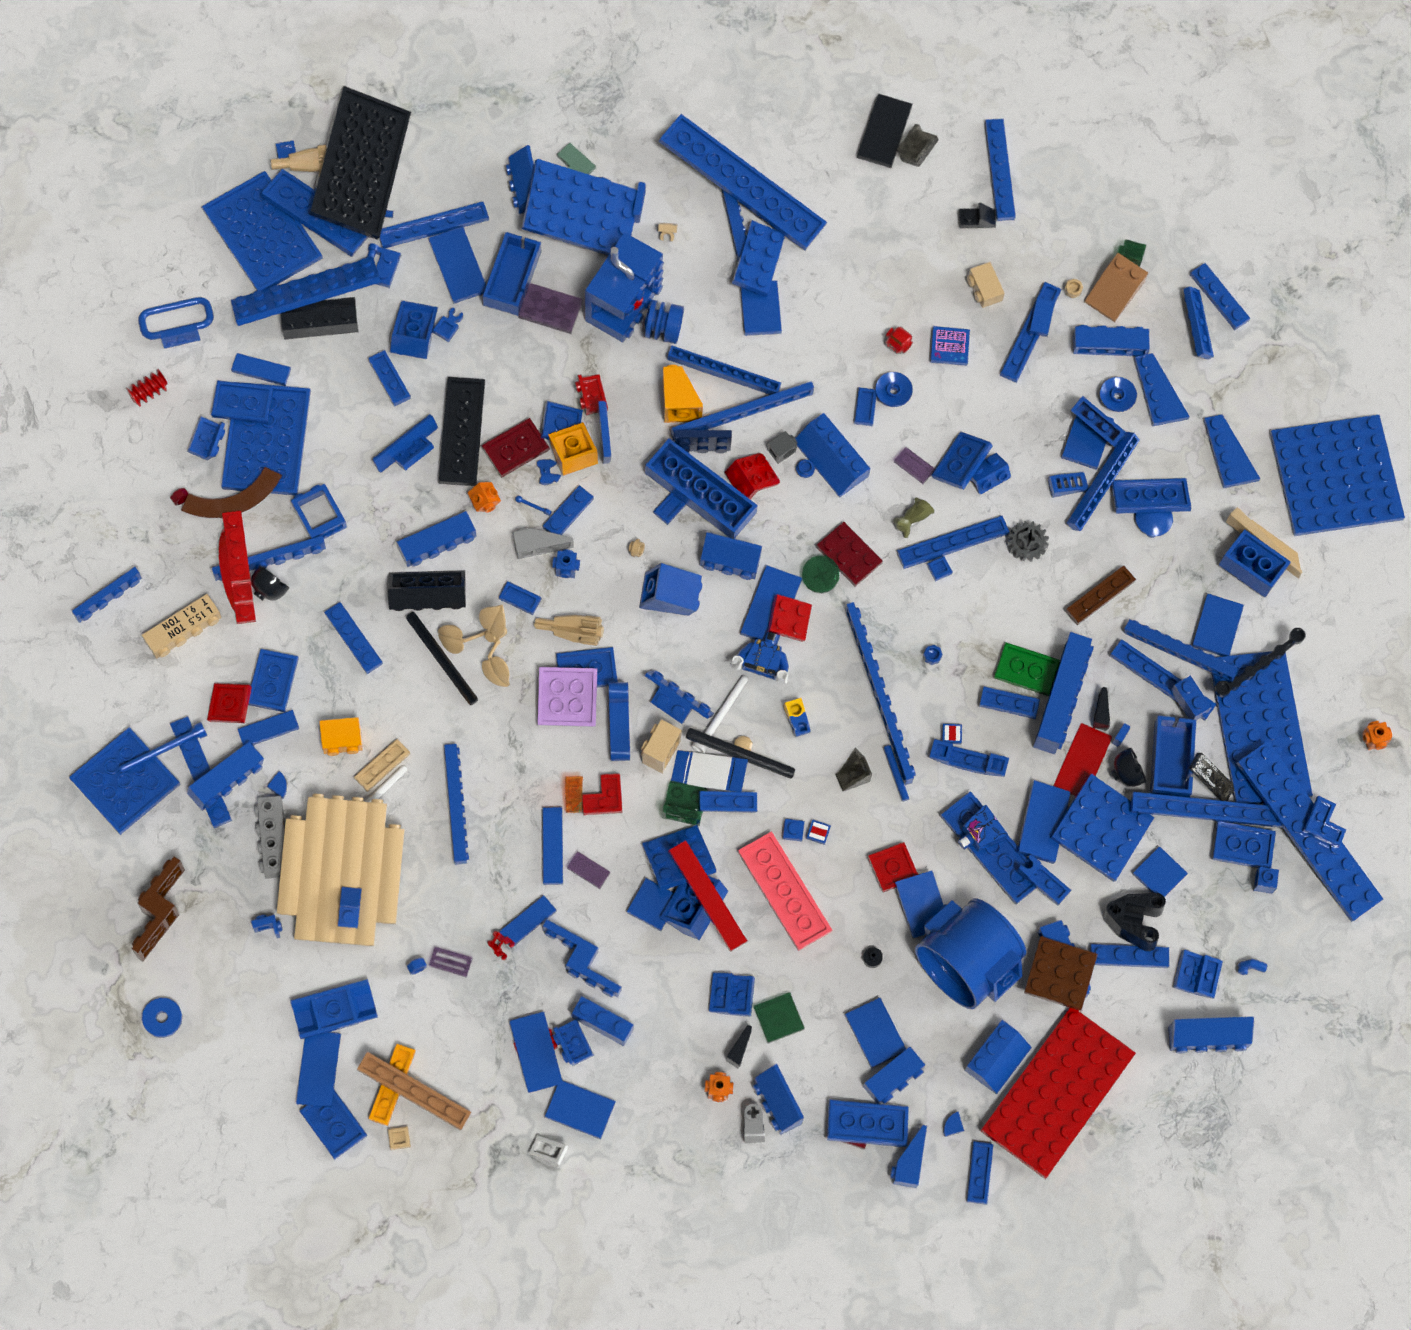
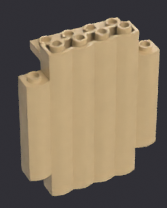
(338, 848)

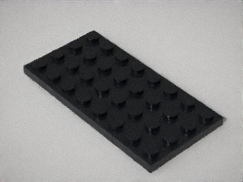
(360, 163)

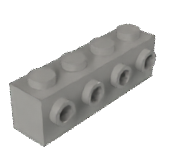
(272, 830)

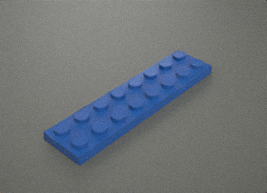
(305, 291)

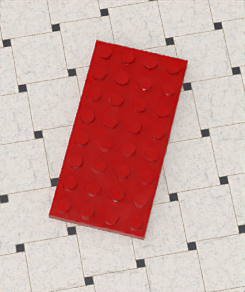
(1058, 1092)

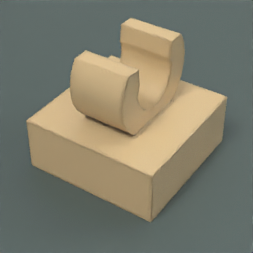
(667, 228)

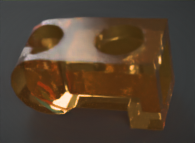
(573, 793)

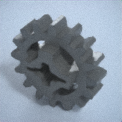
(1020, 539)

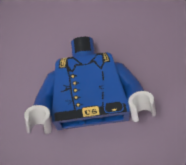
(763, 658)

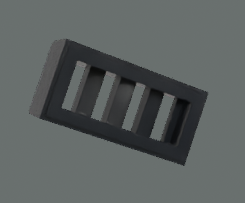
(1102, 716)
(737, 1052)

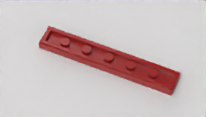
(708, 896)

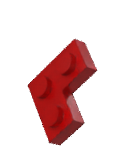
(608, 801)

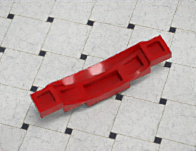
(235, 567)

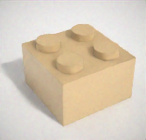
(661, 746)

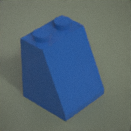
(671, 590)

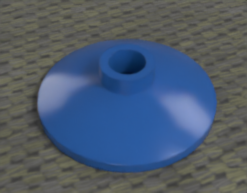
(897, 382)
(1121, 387)

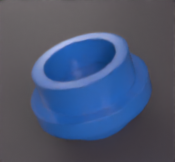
(805, 468)

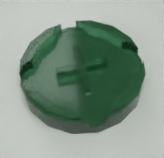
(820, 574)

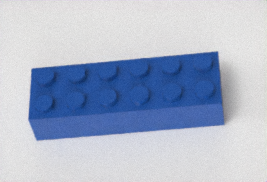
(701, 489)
(1062, 696)

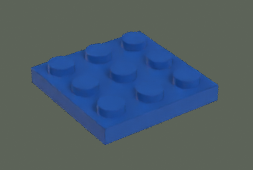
(662, 863)

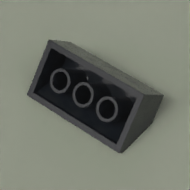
(321, 319)
(427, 590)

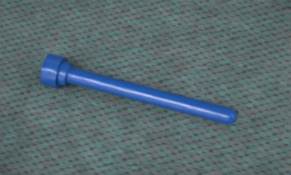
(197, 732)

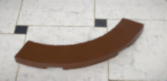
(240, 502)

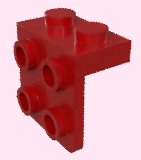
(752, 475)

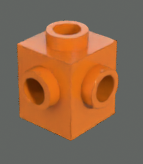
(484, 497)
(1374, 740)
(715, 1093)

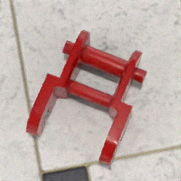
(497, 948)

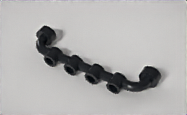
(1223, 687)

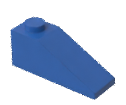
(909, 1164)

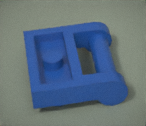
(387, 263)

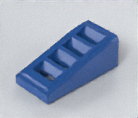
(1053, 480)

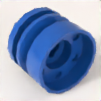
(664, 322)

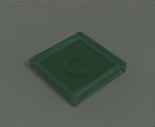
(778, 1018)

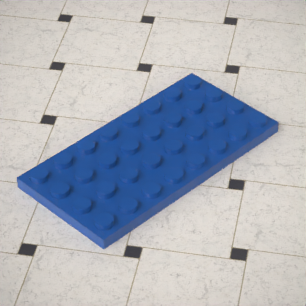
(1260, 713)

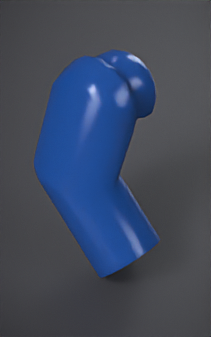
(1251, 964)

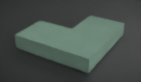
(575, 159)

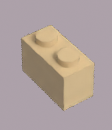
(986, 285)

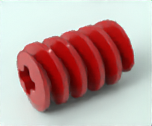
(147, 388)

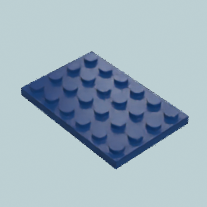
(578, 207)
(261, 236)
(269, 445)

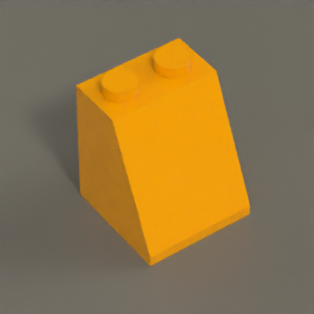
(679, 396)

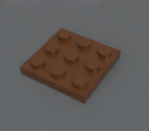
(1060, 973)

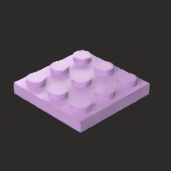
(567, 696)

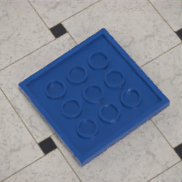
(125, 795)
(1101, 828)

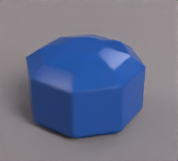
(932, 654)
(416, 965)

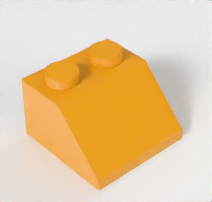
(573, 449)
(341, 736)

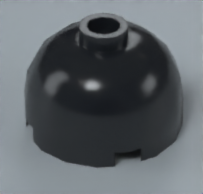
(267, 585)
(1128, 769)

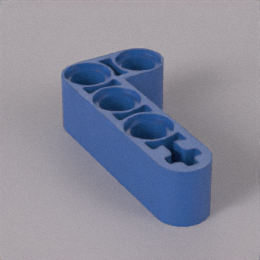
(619, 721)

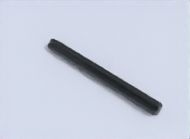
(442, 658)
(738, 752)

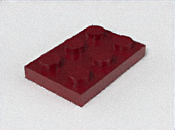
(515, 447)
(850, 553)

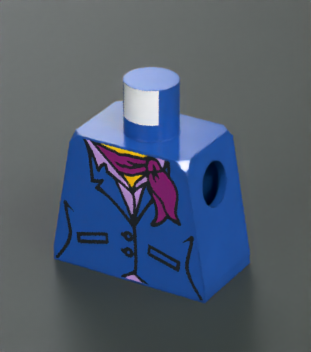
(982, 831)

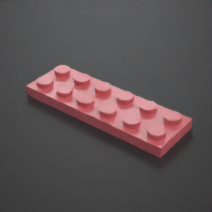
(785, 891)

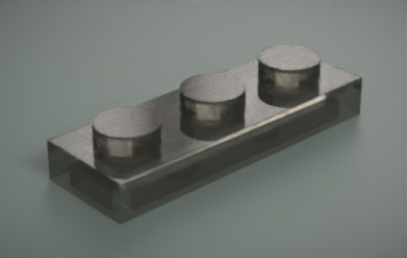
(1212, 777)

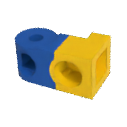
(797, 717)

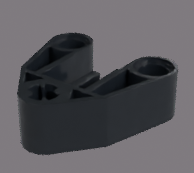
(1129, 917)

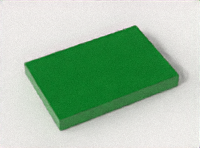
(1027, 669)

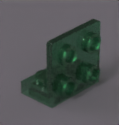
(683, 803)

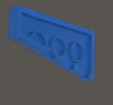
(1159, 394)
(1229, 455)

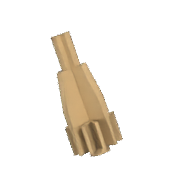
(306, 160)
(574, 628)

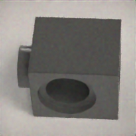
(782, 447)

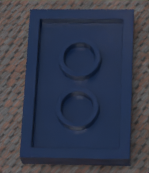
(704, 440)

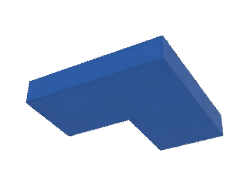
(1319, 824)

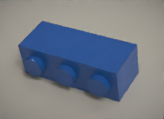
(1098, 421)
(602, 1021)
(894, 1076)

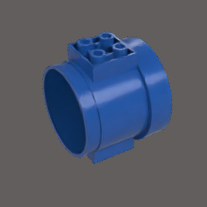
(971, 952)

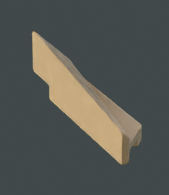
(1240, 521)

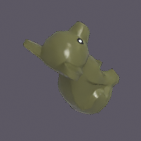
(918, 512)

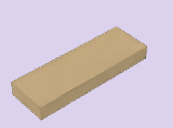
(382, 765)

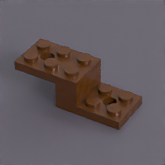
(157, 908)

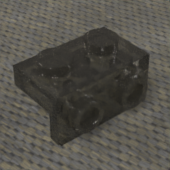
(916, 146)

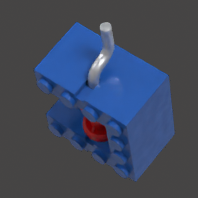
(624, 287)

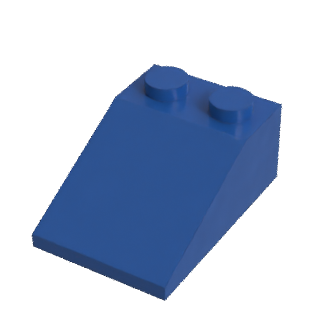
(413, 329)

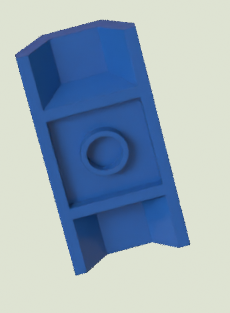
(334, 1009)

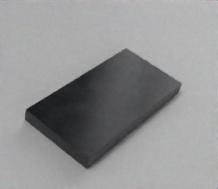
(884, 130)

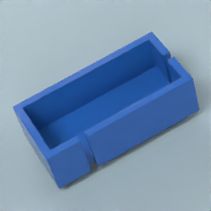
(512, 274)
(1173, 756)

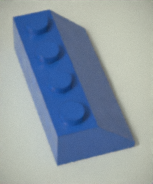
(832, 455)
(1211, 1034)

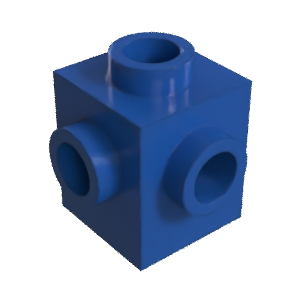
(566, 564)

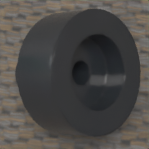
(872, 962)

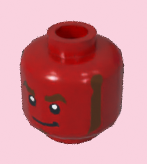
(899, 340)

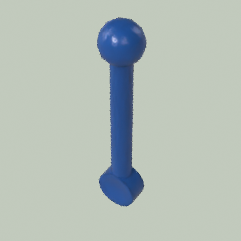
(518, 499)

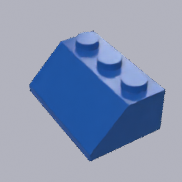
(521, 171)
(730, 556)
(1254, 563)
(687, 913)
(998, 1057)
(778, 1100)

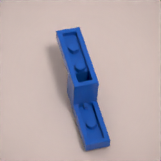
(581, 959)

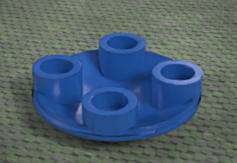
(1154, 523)

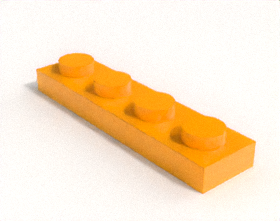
(386, 1098)

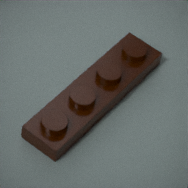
(1100, 595)

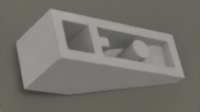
(537, 542)

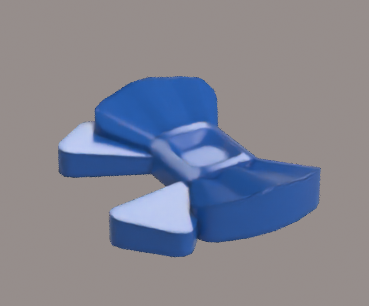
(546, 477)

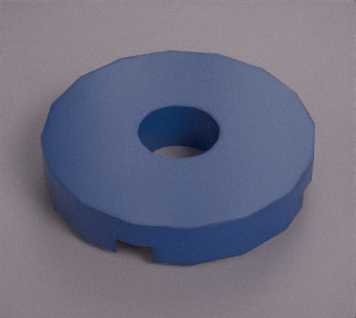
(158, 1006)

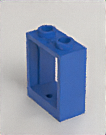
(326, 529)

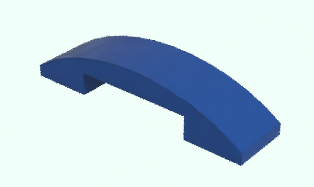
(969, 760)

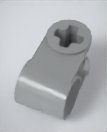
(753, 1127)

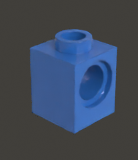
(1266, 880)

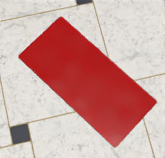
(1082, 758)

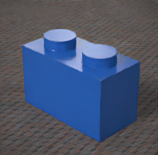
(1191, 698)

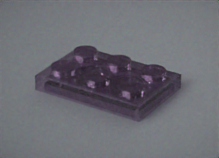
(550, 308)

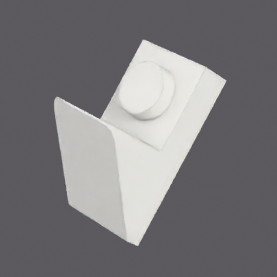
(548, 1150)

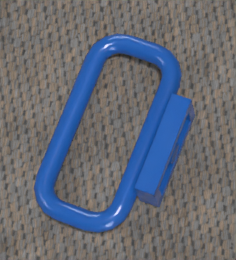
(181, 334)

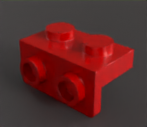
(591, 393)

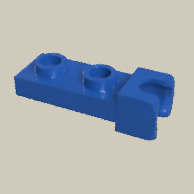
(1044, 880)

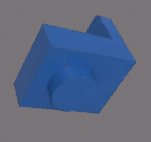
(264, 923)

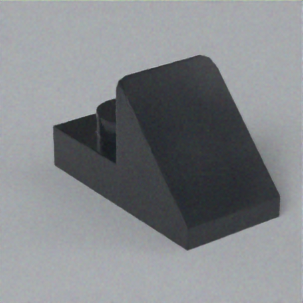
(978, 217)

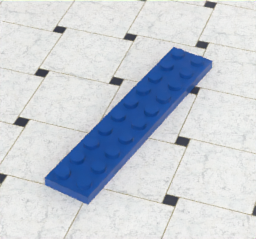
(743, 182)
(1292, 808)

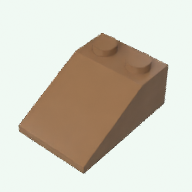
(1116, 287)

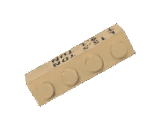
(182, 626)

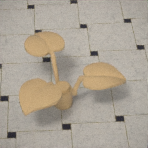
(494, 621)

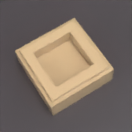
(399, 1138)

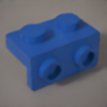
(206, 438)
(991, 473)
(573, 1043)

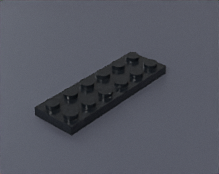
(462, 431)

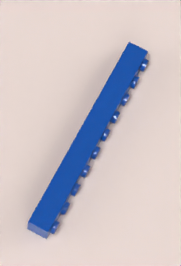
(735, 221)
(723, 371)
(1103, 481)
(1180, 650)
(455, 802)

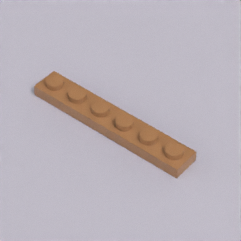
(414, 1091)

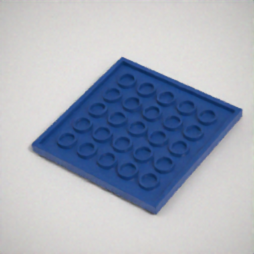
(1337, 475)

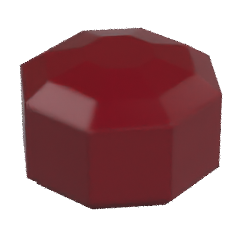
(179, 496)

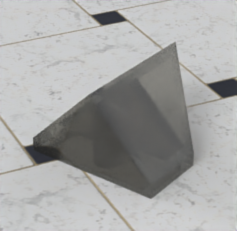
(854, 771)

